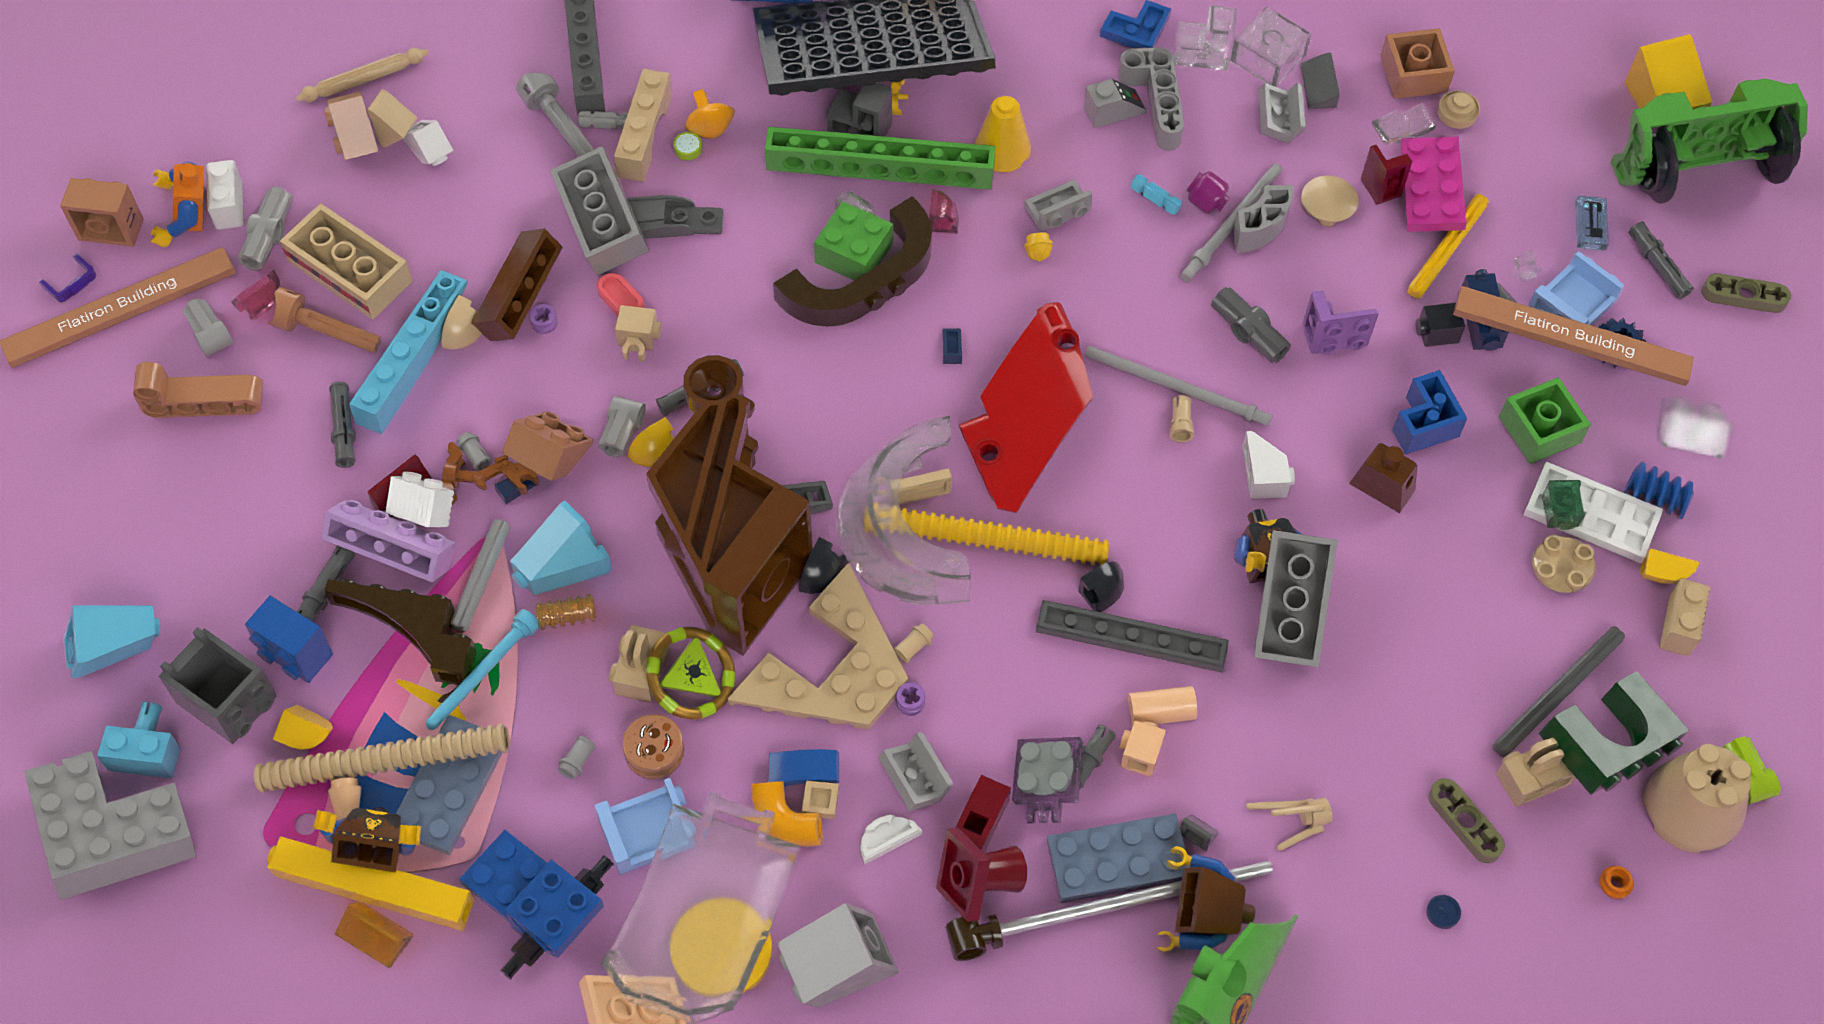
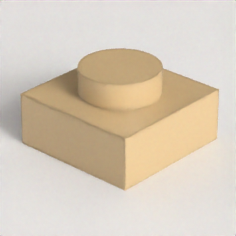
(821, 798)

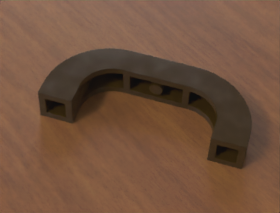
(872, 289)

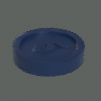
(1443, 911)

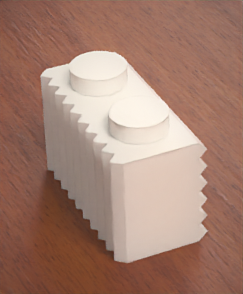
(224, 194)
(419, 500)

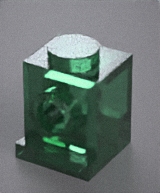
(1563, 504)

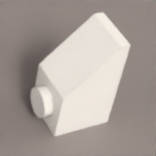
(428, 142)
(1266, 468)

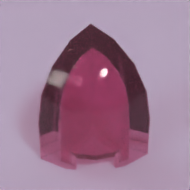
(943, 213)
(258, 297)

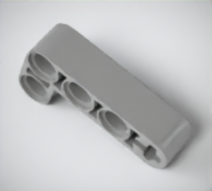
(1156, 70)

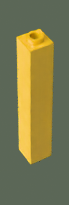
(384, 889)

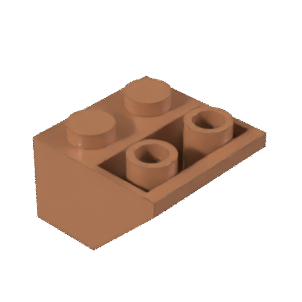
(546, 444)

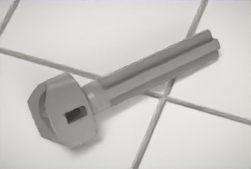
(543, 96)

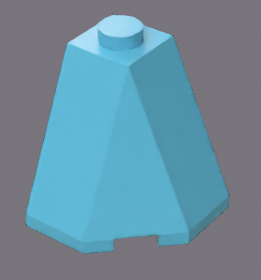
(559, 554)
(106, 635)

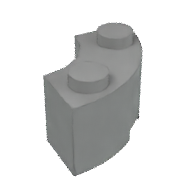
(1264, 220)

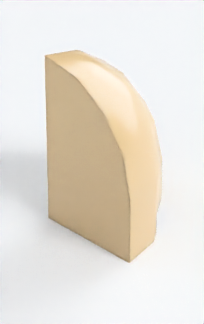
(458, 326)

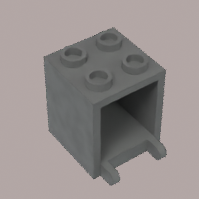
(218, 685)

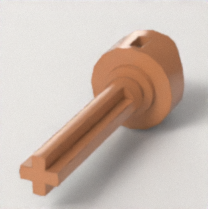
(291, 311)

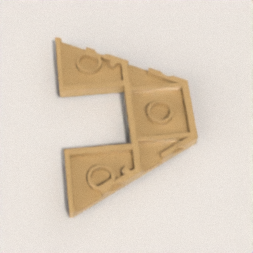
(858, 686)

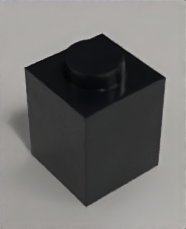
(1439, 325)

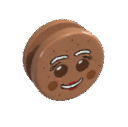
(653, 746)

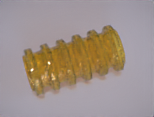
(565, 611)

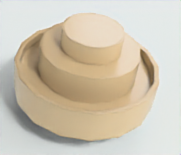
(1458, 109)

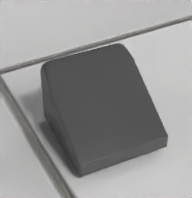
(1198, 832)

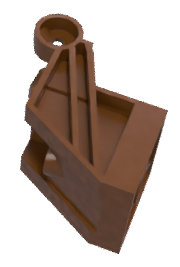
(722, 523)

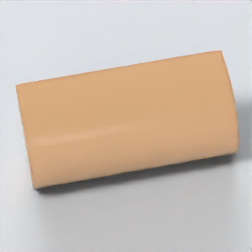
(1163, 705)

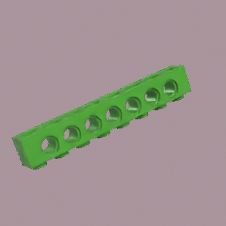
(879, 158)

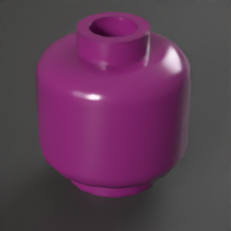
(1208, 192)

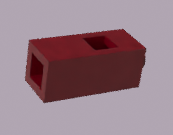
(984, 811)

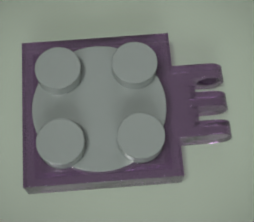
(1047, 776)

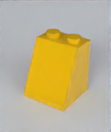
(1668, 68)

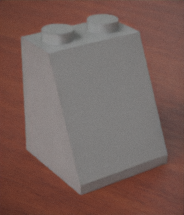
(836, 956)

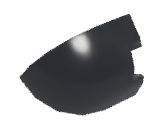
(821, 567)
(1102, 586)

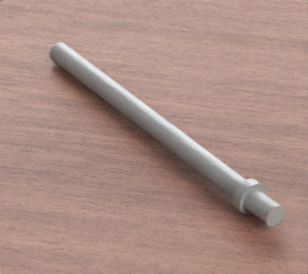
(1249, 412)

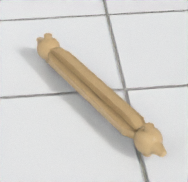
(362, 75)

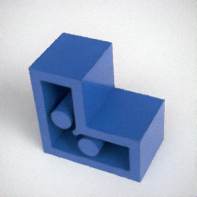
(1433, 414)

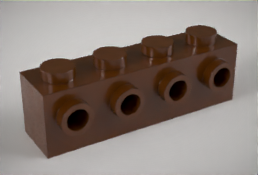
(517, 285)

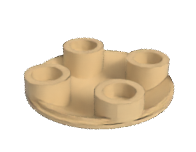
(1329, 199)
(1564, 564)

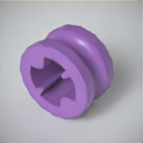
(543, 310)
(914, 708)

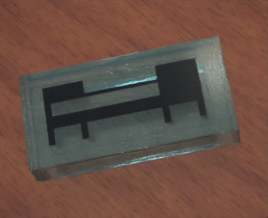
(1592, 223)

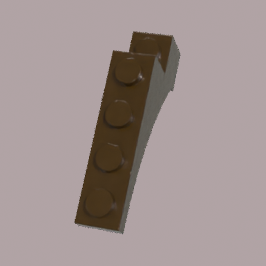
(417, 617)

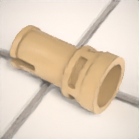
(1181, 425)

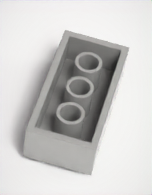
(599, 211)
(1295, 598)

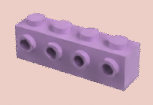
(388, 540)

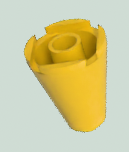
(1007, 132)

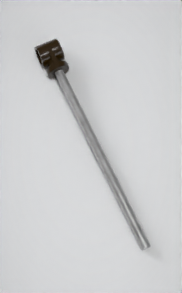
(969, 938)

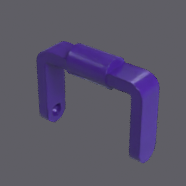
(75, 286)

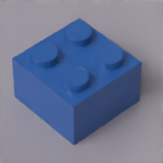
(288, 640)

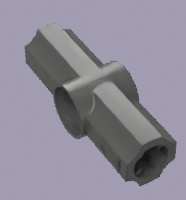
(1251, 325)

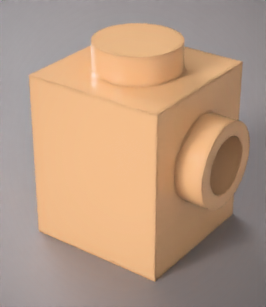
(1142, 747)

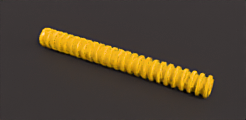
(1007, 537)

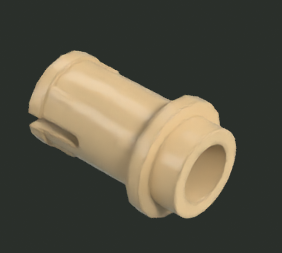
(914, 642)

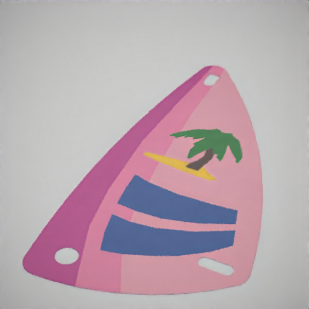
(396, 700)

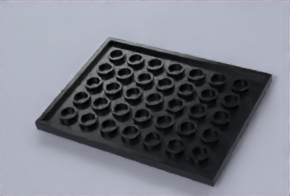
(868, 42)

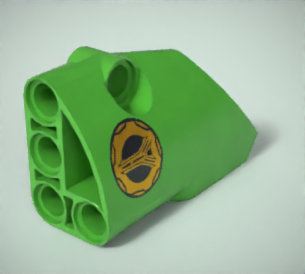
(1233, 980)

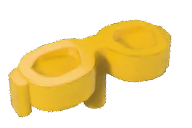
(895, 96)

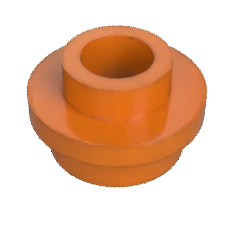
(1620, 874)

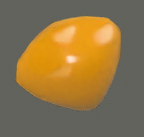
(709, 119)

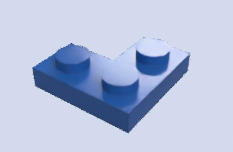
(1137, 32)

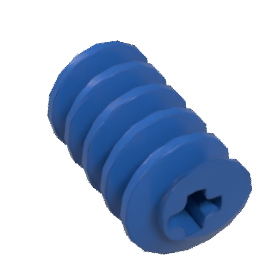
(1660, 488)

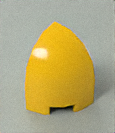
(651, 443)
(1666, 567)
(302, 728)

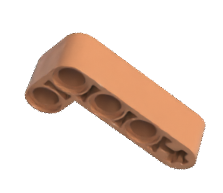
(196, 395)

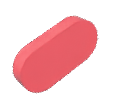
(617, 291)

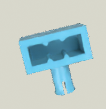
(140, 748)

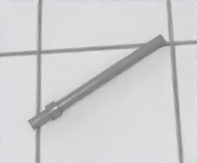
(1203, 256)

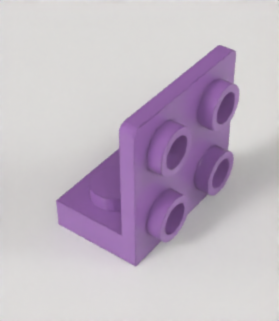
(1334, 332)

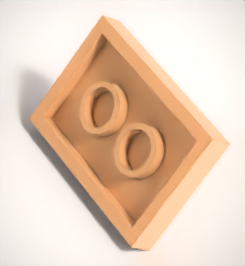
(608, 1006)

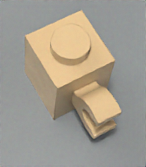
(637, 330)

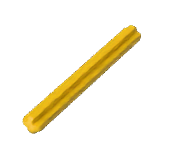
(1446, 248)

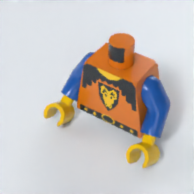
(187, 201)

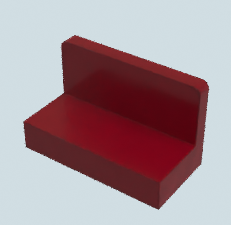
(1384, 177)

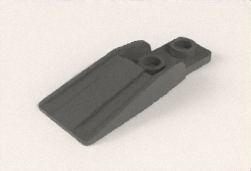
(674, 217)

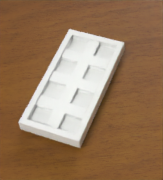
(1610, 518)

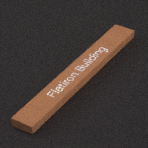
(116, 307)
(1574, 336)

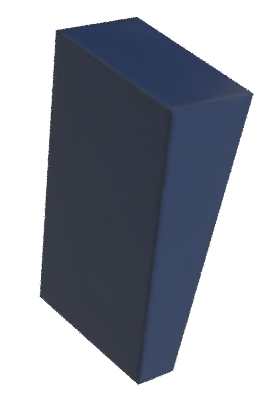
(952, 346)
(509, 492)

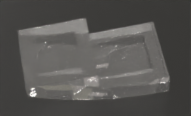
(1403, 125)

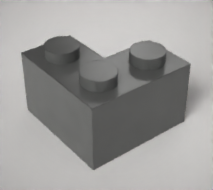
(863, 112)

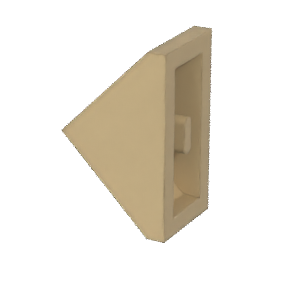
(390, 118)

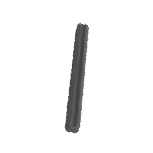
(1558, 691)

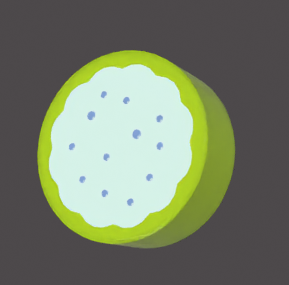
(687, 146)

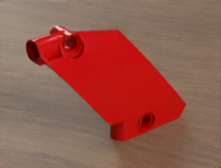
(1029, 407)

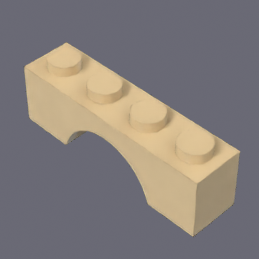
(636, 140)

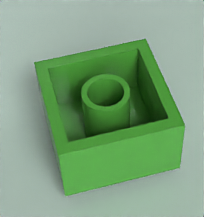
(853, 241)
(1544, 420)

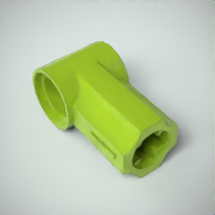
(1763, 780)

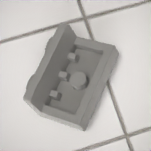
(1281, 112)
(1058, 205)
(916, 772)

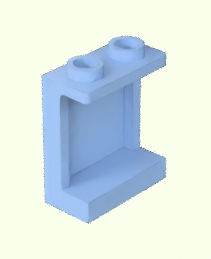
(1579, 291)
(637, 825)

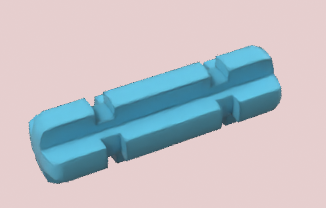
(1156, 194)

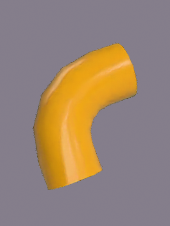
(793, 827)

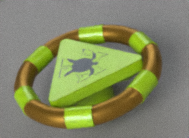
(691, 673)

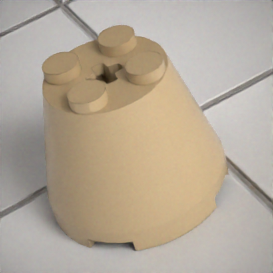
(1699, 798)

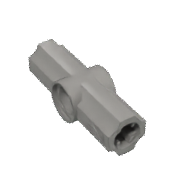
(265, 228)

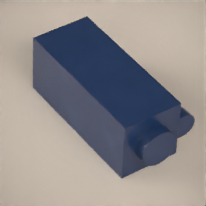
(1483, 335)

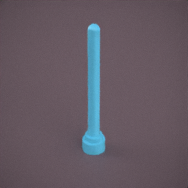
(524, 625)

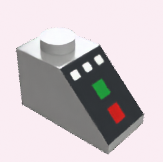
(1111, 102)

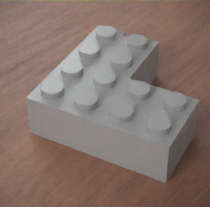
(100, 841)

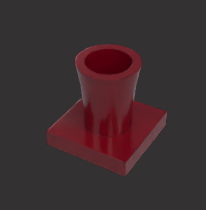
(969, 872)

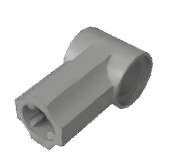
(209, 332)
(623, 418)

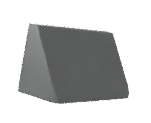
(1320, 82)

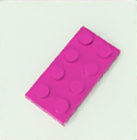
(1434, 185)

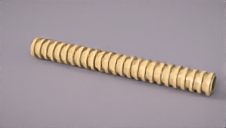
(381, 758)

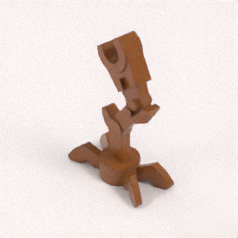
(513, 472)

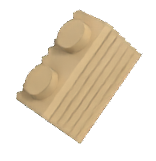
(1685, 617)

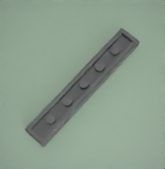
(1132, 636)

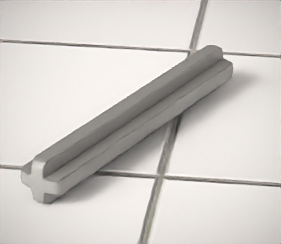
(480, 575)

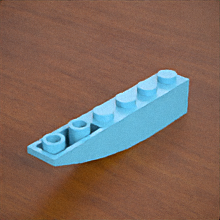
(406, 355)

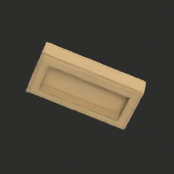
(925, 486)

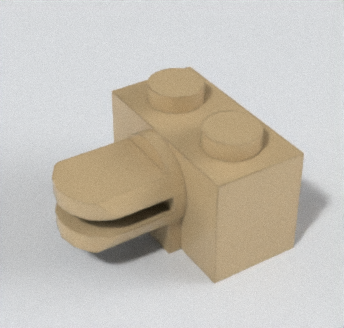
(629, 673)
(1534, 772)

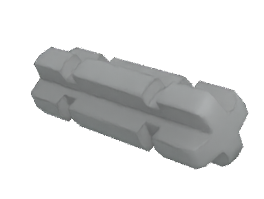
(601, 119)

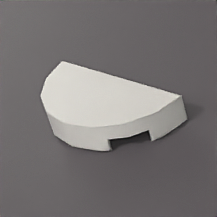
(886, 835)

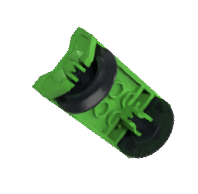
(1675, 137)

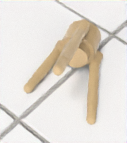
(1311, 813)

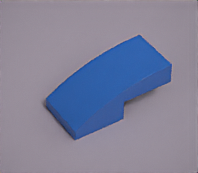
(804, 765)

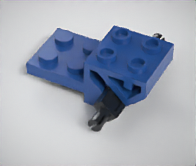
(535, 897)

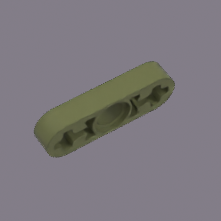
(1735, 299)
(1488, 834)

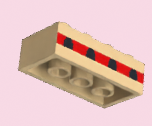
(346, 261)

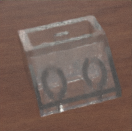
(1693, 426)

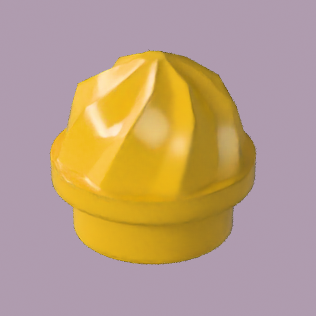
(1038, 246)

